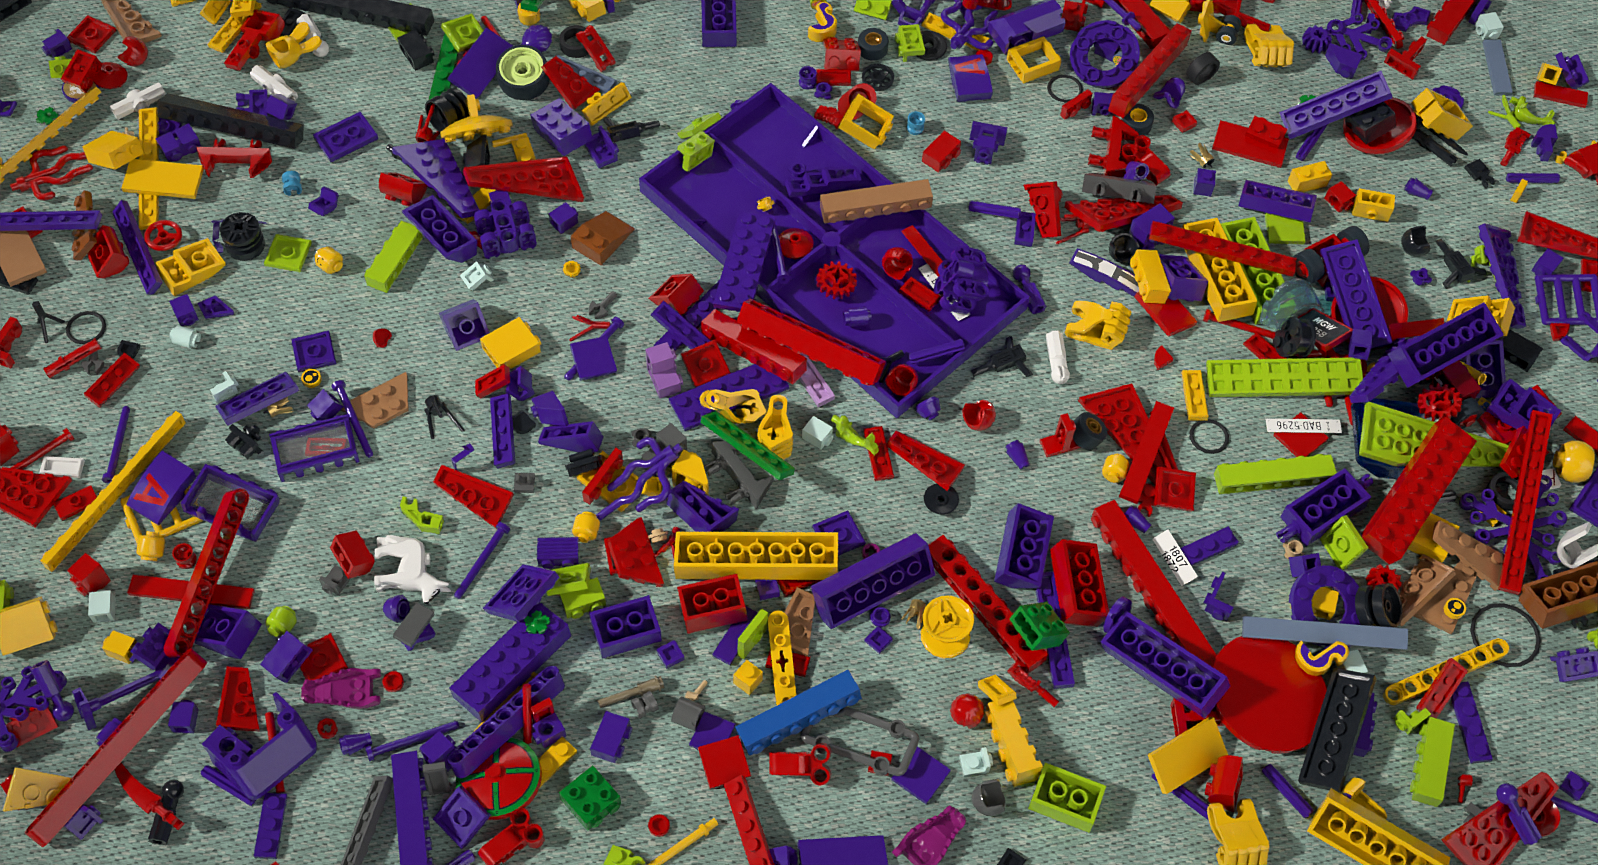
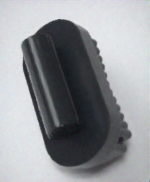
(583, 462)

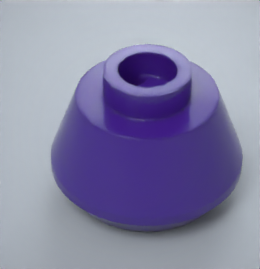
(929, 408)
(396, 608)

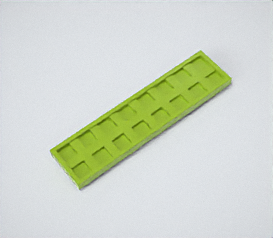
(1283, 377)

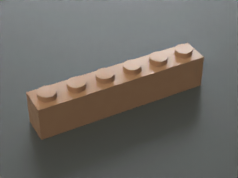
(876, 201)

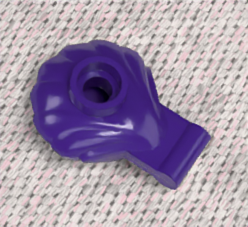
(538, 37)

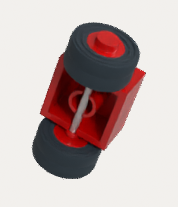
(1310, 262)

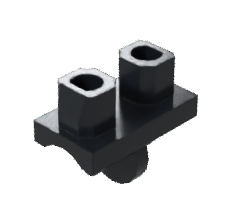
(249, 446)

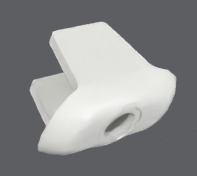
(1576, 554)

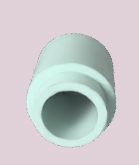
(184, 336)

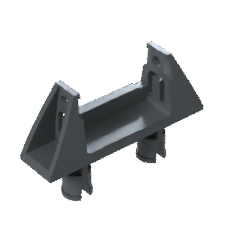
(1119, 187)
(728, 460)

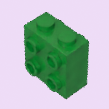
(1039, 626)
(590, 798)

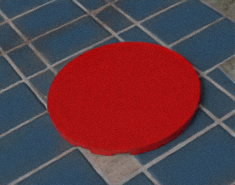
(1269, 695)

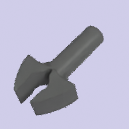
(602, 313)
(93, 360)

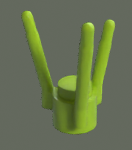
(1479, 257)

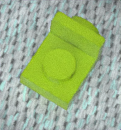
(1411, 722)

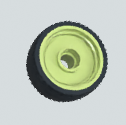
(521, 72)

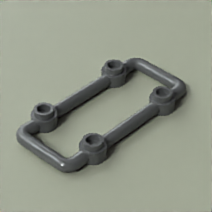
(880, 764)

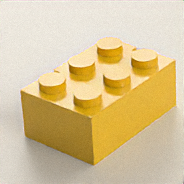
(1441, 114)

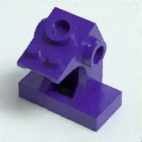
(985, 144)

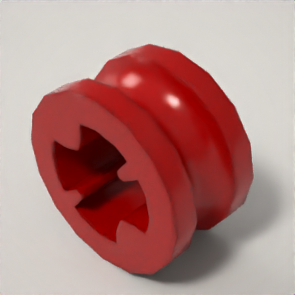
(320, 728)

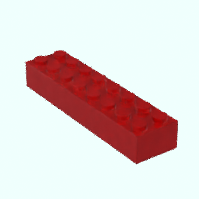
(1417, 490)

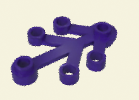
(1357, 34)

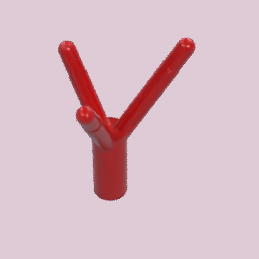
(594, 325)
(671, 542)

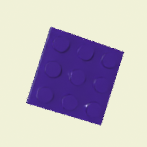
(521, 592)

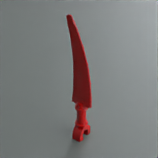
(144, 797)

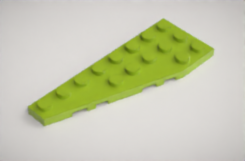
(1395, 437)

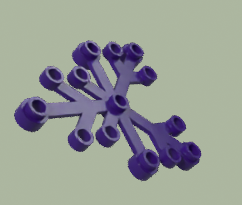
(1490, 511)
(20, 697)

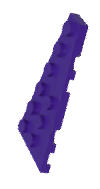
(438, 170)
(1503, 268)

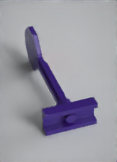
(87, 707)

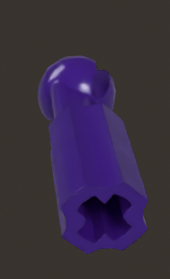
(1036, 301)
(51, 689)
(1519, 816)

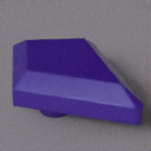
(214, 307)

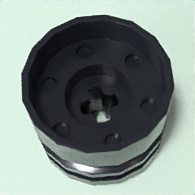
(448, 108)
(242, 236)

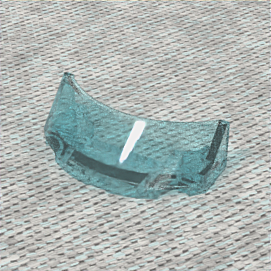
(1287, 300)

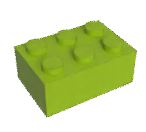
(1067, 797)

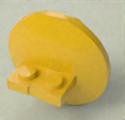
(482, 124)

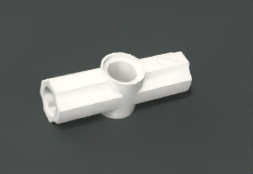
(273, 83)
(137, 100)

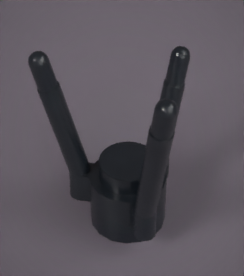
(436, 407)

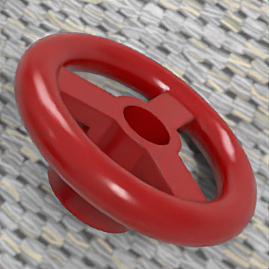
(164, 240)

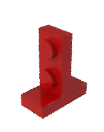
(1404, 62)
(8, 333)
(1063, 438)
(1189, 719)

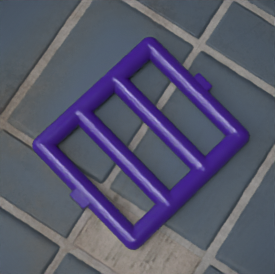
(1558, 279)

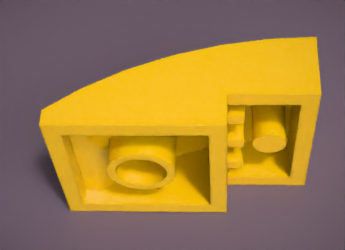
(190, 266)
(1500, 309)

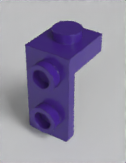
(1218, 609)

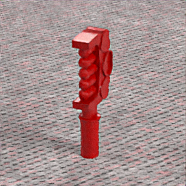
(828, 115)
(1514, 144)
(1031, 684)

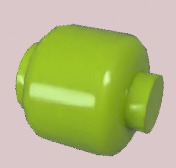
(280, 620)

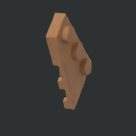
(800, 618)

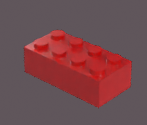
(1079, 583)

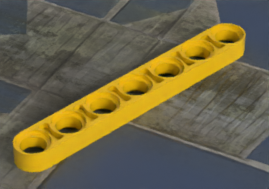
(1468, 656)

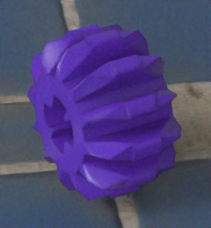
(1316, 39)

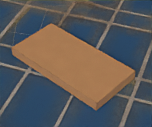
(19, 257)

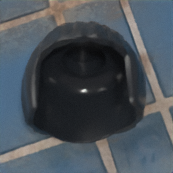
(1415, 241)
(1123, 247)

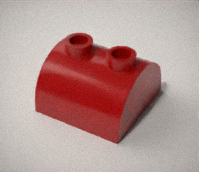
(401, 187)
(107, 254)
(1226, 781)

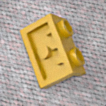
(242, 8)

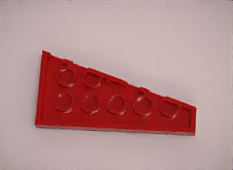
(534, 177)
(1116, 211)
(1491, 834)

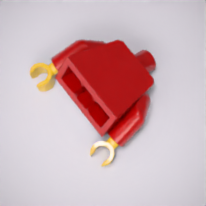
(1583, 160)

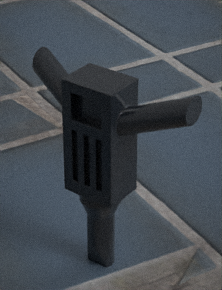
(628, 130)
(1457, 265)
(1005, 359)

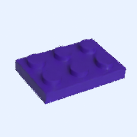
(345, 136)

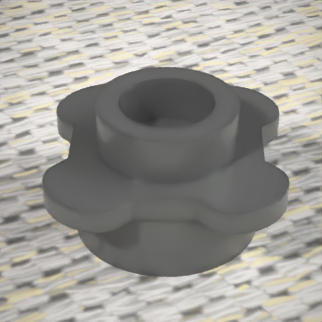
(641, 432)

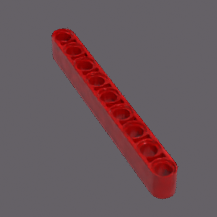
(200, 578)

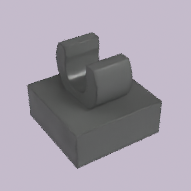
(524, 482)
(1472, 810)

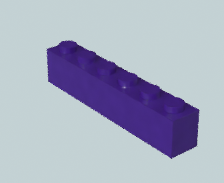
(410, 809)

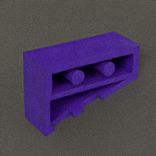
(700, 510)

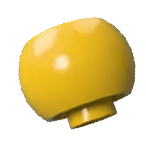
(1574, 461)

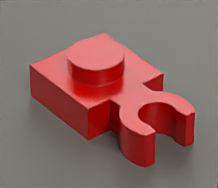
(1147, 498)

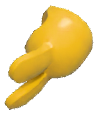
(287, 50)

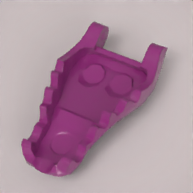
(347, 688)
(930, 840)

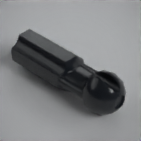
(161, 830)

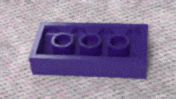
(1277, 201)

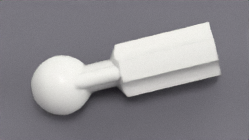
(323, 49)
(1057, 357)

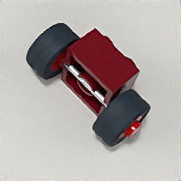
(1457, 376)

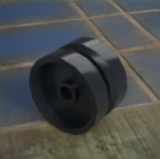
(1378, 605)

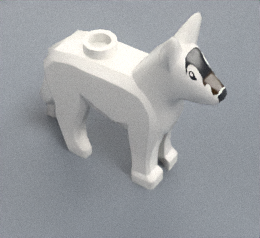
(412, 570)

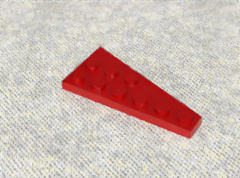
(1552, 235)
(1124, 420)
(29, 494)

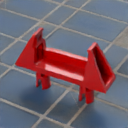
(1114, 137)
(257, 157)

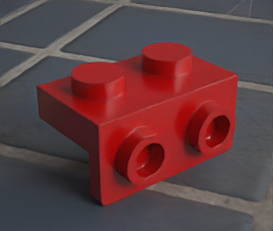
(1266, 132)

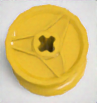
(947, 626)

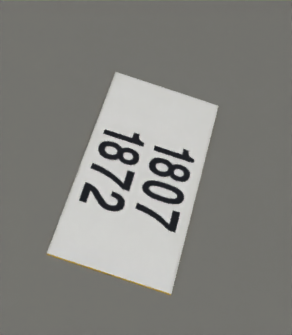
(1175, 557)

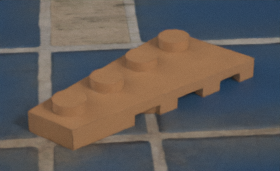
(129, 21)
(1471, 552)
(1422, 585)
(1457, 587)

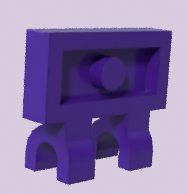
(255, 99)

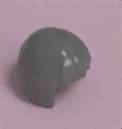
(989, 798)

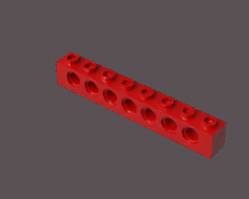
(986, 614)

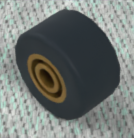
(873, 44)
(1089, 431)

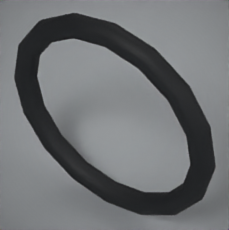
(1063, 76)
(82, 314)
(1206, 450)

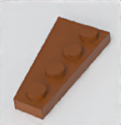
(83, 238)

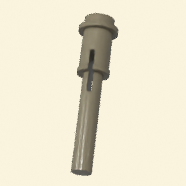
(650, 685)

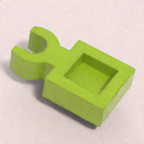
(622, 856)

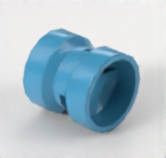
(915, 123)
(291, 182)

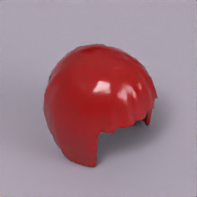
(136, 52)
(897, 262)
(902, 380)
(979, 415)
(967, 710)

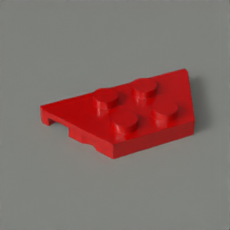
(634, 554)

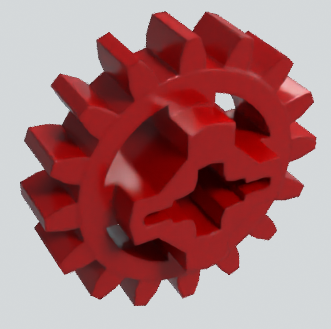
(827, 280)
(1439, 402)

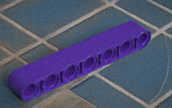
(503, 724)

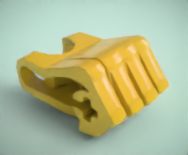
(1269, 47)
(1099, 325)
(725, 400)
(776, 421)
(1241, 836)

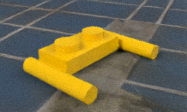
(520, 144)

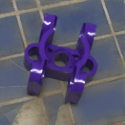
(503, 226)
(961, 279)

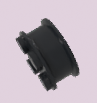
(1295, 338)

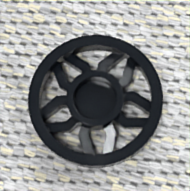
(878, 76)

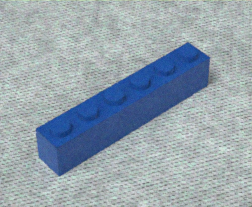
(798, 712)

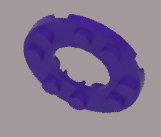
(1099, 31)
(1311, 581)

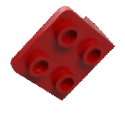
(841, 54)

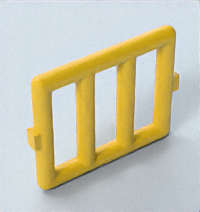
(179, 524)

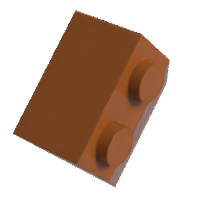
(600, 237)

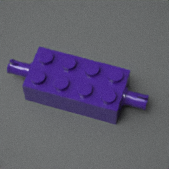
(1323, 506)

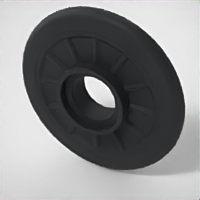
(939, 45)

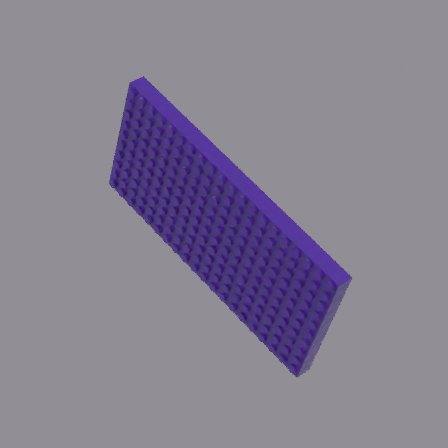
(752, 163)

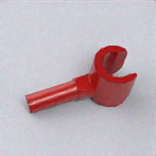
(1465, 780)

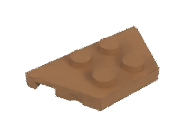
(382, 402)

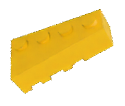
(1013, 743)

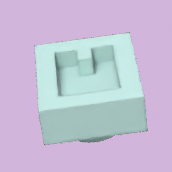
(476, 275)
(226, 389)
(976, 763)

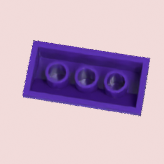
(442, 229)
(1024, 548)

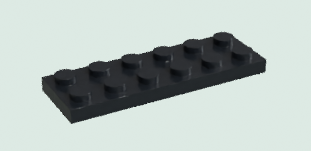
(1337, 729)

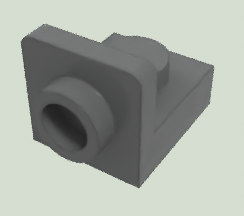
(334, 581)

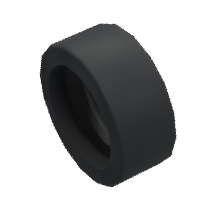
(572, 51)
(1203, 68)
(1502, 477)

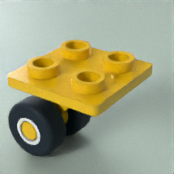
(1226, 29)

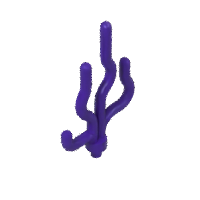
(963, 33)
(657, 465)

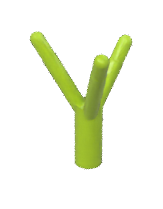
(1511, 119)

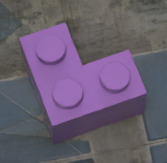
(662, 370)

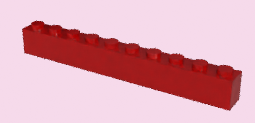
(1150, 581)

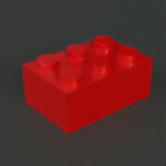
(712, 603)

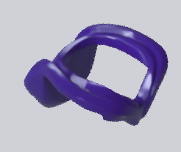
(1173, 88)

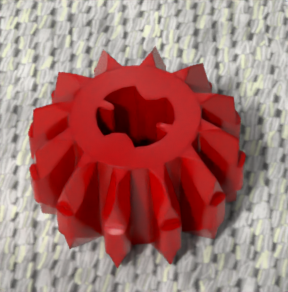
(1383, 575)

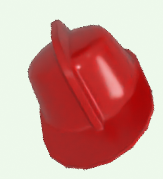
(864, 90)

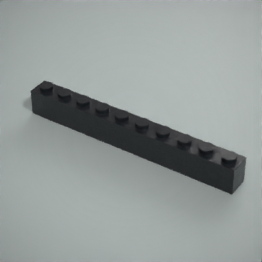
(374, 12)

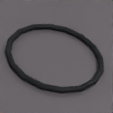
(1538, 639)

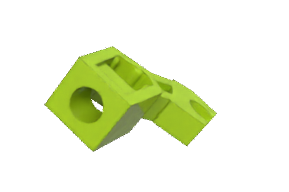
(417, 518)

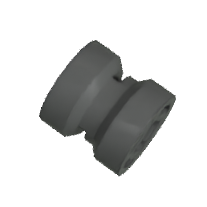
(645, 704)

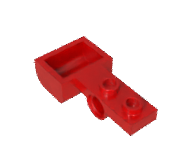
(256, 28)

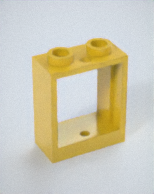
(1028, 74)
(874, 112)

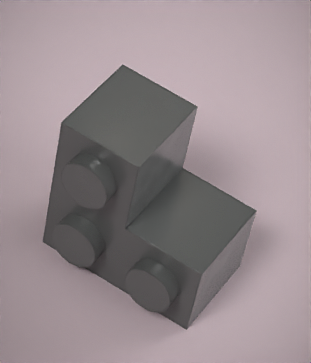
(667, 436)

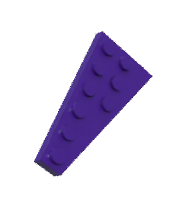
(1379, 376)

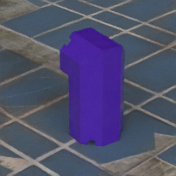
(1027, 24)

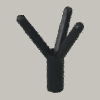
(41, 316)
(890, 359)

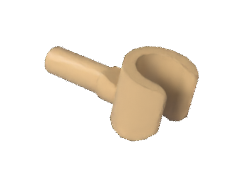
(695, 695)

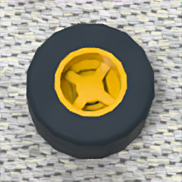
(1140, 119)

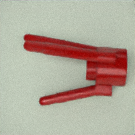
(425, 133)
(1079, 224)

